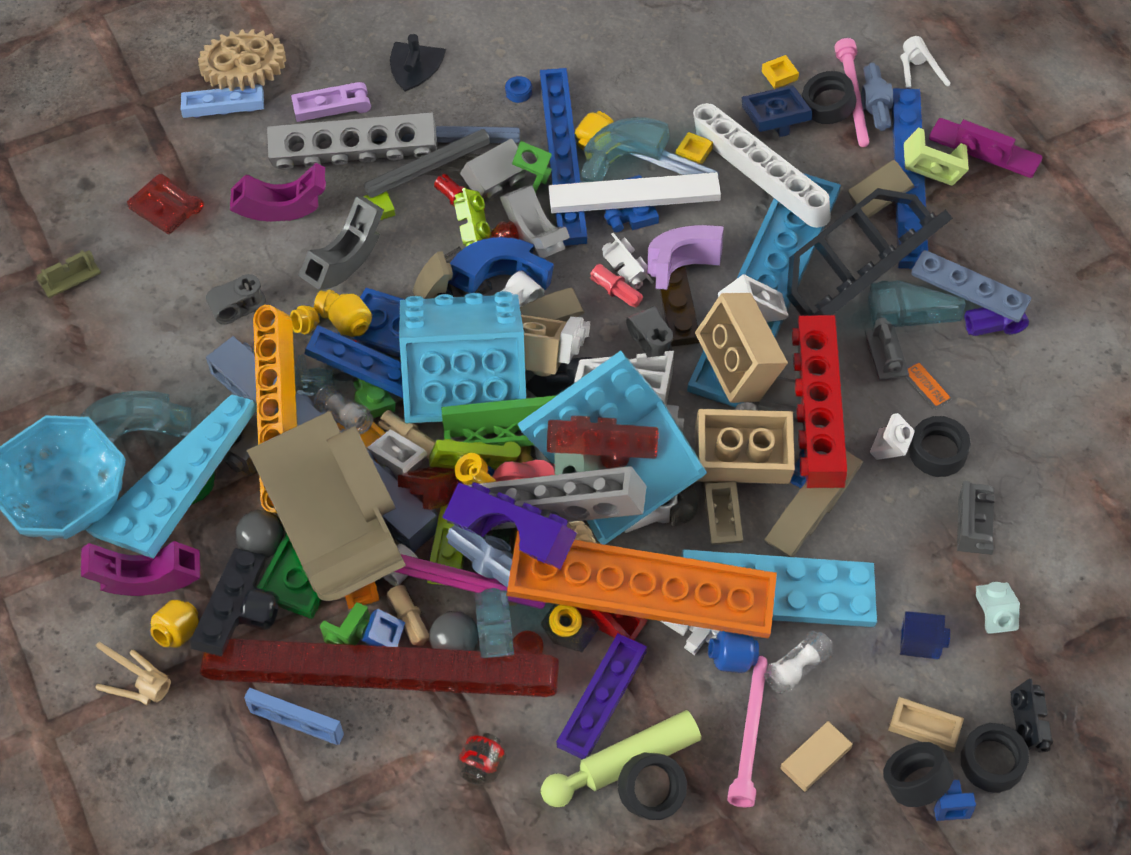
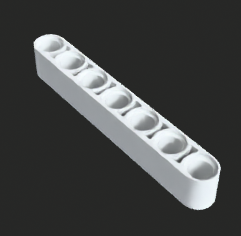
(763, 165)

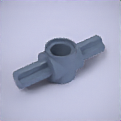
(877, 96)

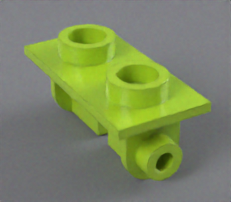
(471, 206)

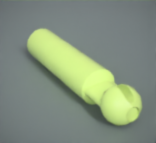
(607, 764)

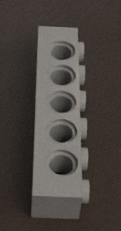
(284, 137)
(578, 494)

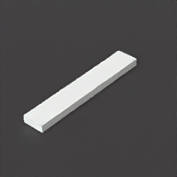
(634, 192)

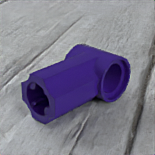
(985, 321)

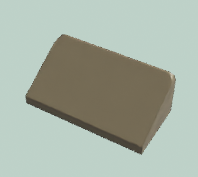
(887, 177)

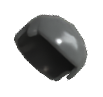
(259, 532)
(454, 632)

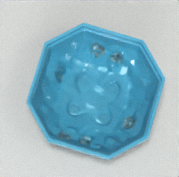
(59, 477)

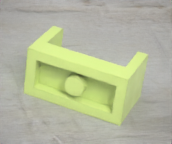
(932, 162)

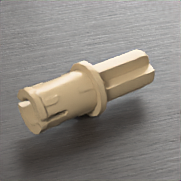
(409, 614)

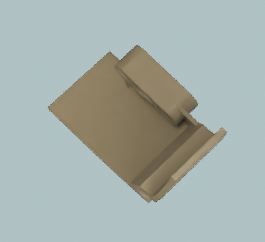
(329, 505)

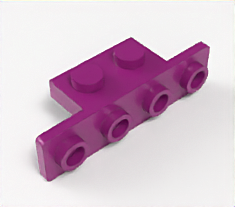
(986, 145)

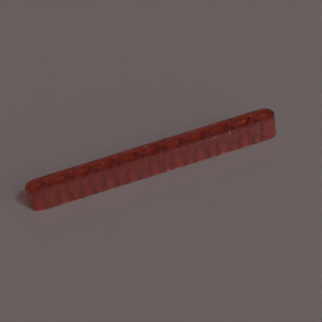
(383, 668)

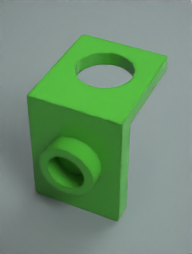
(539, 168)

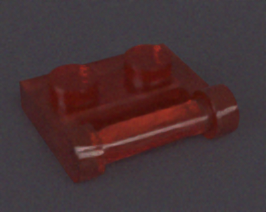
(161, 210)

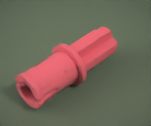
(615, 285)

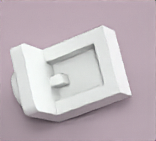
(893, 439)

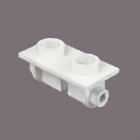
(621, 253)

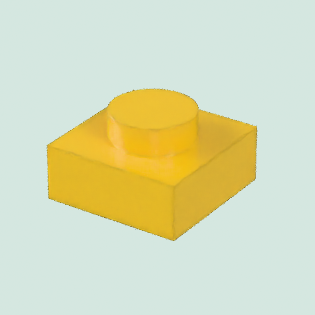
(780, 72)
(694, 148)

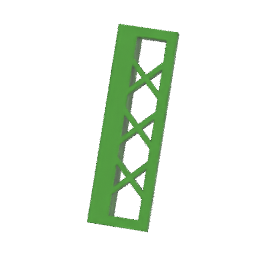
(490, 417)

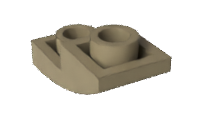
(433, 277)
(555, 306)

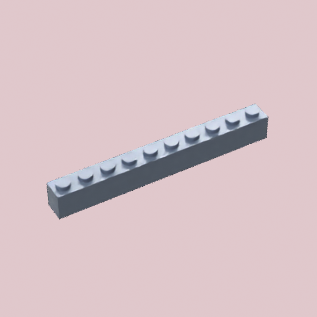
(408, 523)

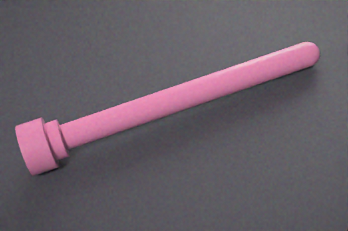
(846, 52)
(742, 790)

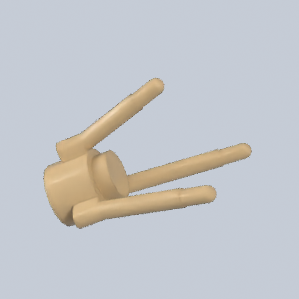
(150, 682)

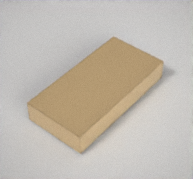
(926, 724)
(816, 756)

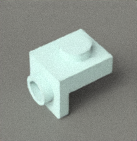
(999, 606)

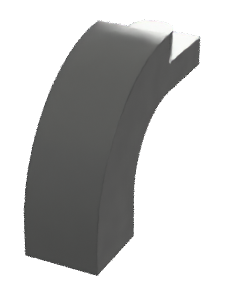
(349, 250)

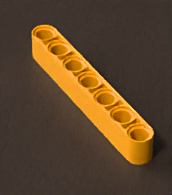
(266, 370)

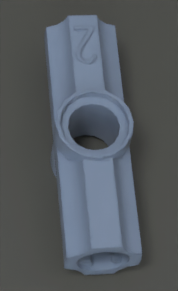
(489, 554)

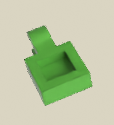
(373, 397)

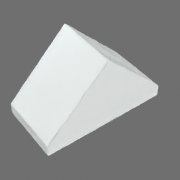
(397, 453)

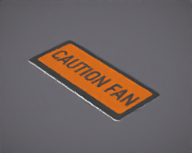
(927, 385)

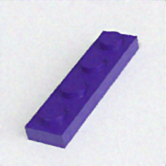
(601, 697)

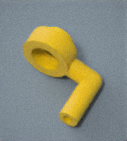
(472, 469)

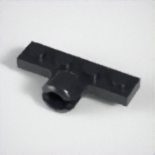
(235, 603)

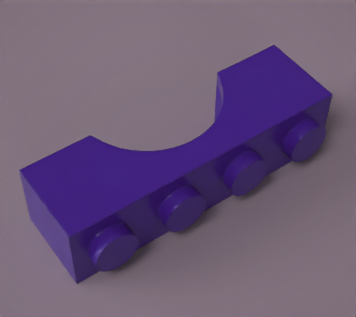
(540, 536)

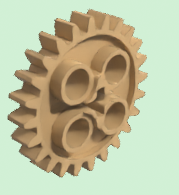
(242, 60)

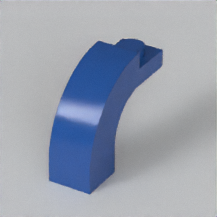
(498, 257)

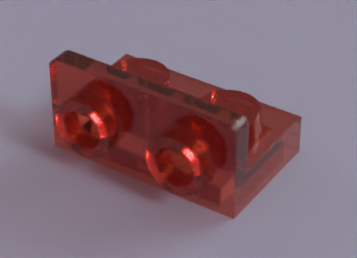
(433, 483)

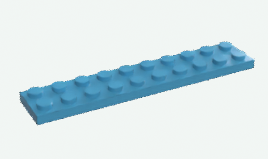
(768, 263)

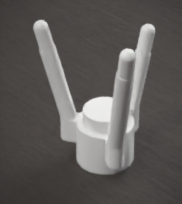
(917, 53)

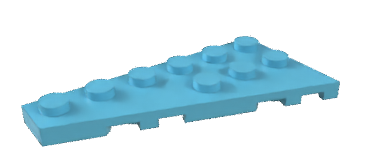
(163, 495)

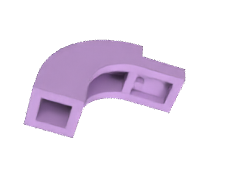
(683, 247)

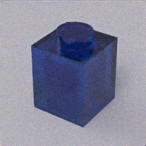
(923, 635)

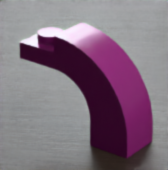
(278, 201)
(140, 575)

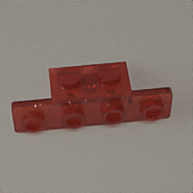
(601, 438)

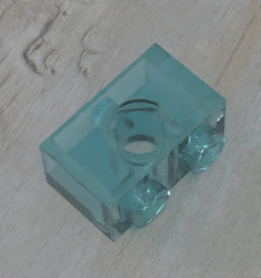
(494, 623)

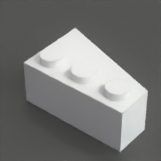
(655, 370)

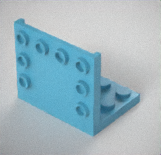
(460, 352)
(622, 393)

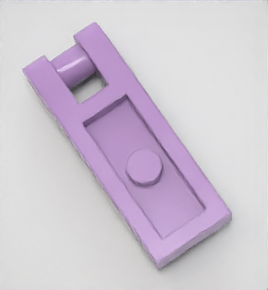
(331, 101)

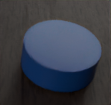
(518, 89)

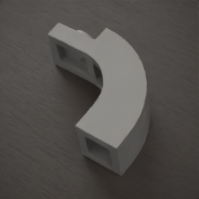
(531, 222)

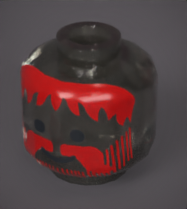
(481, 759)

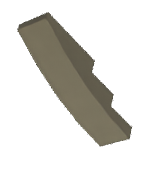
(722, 512)
(806, 512)

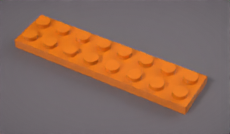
(650, 587)

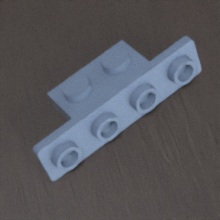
(971, 286)

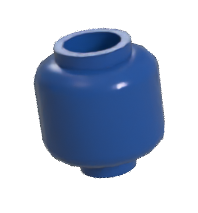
(733, 652)

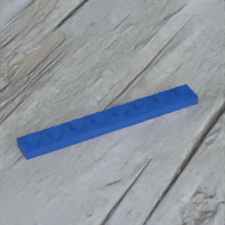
(906, 120)
(562, 146)

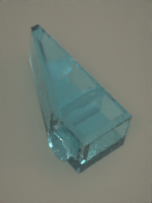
(912, 305)

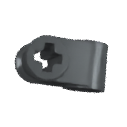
(233, 300)
(650, 332)

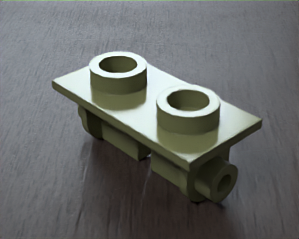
(63, 277)

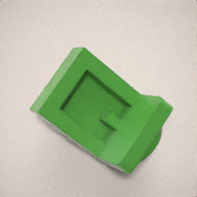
(351, 630)

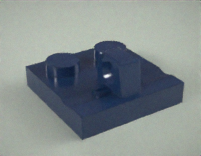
(777, 109)

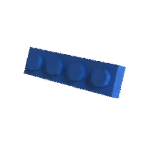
(356, 360)

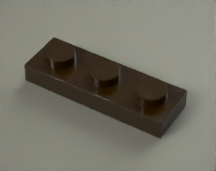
(679, 309)

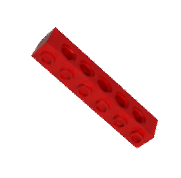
(820, 469)

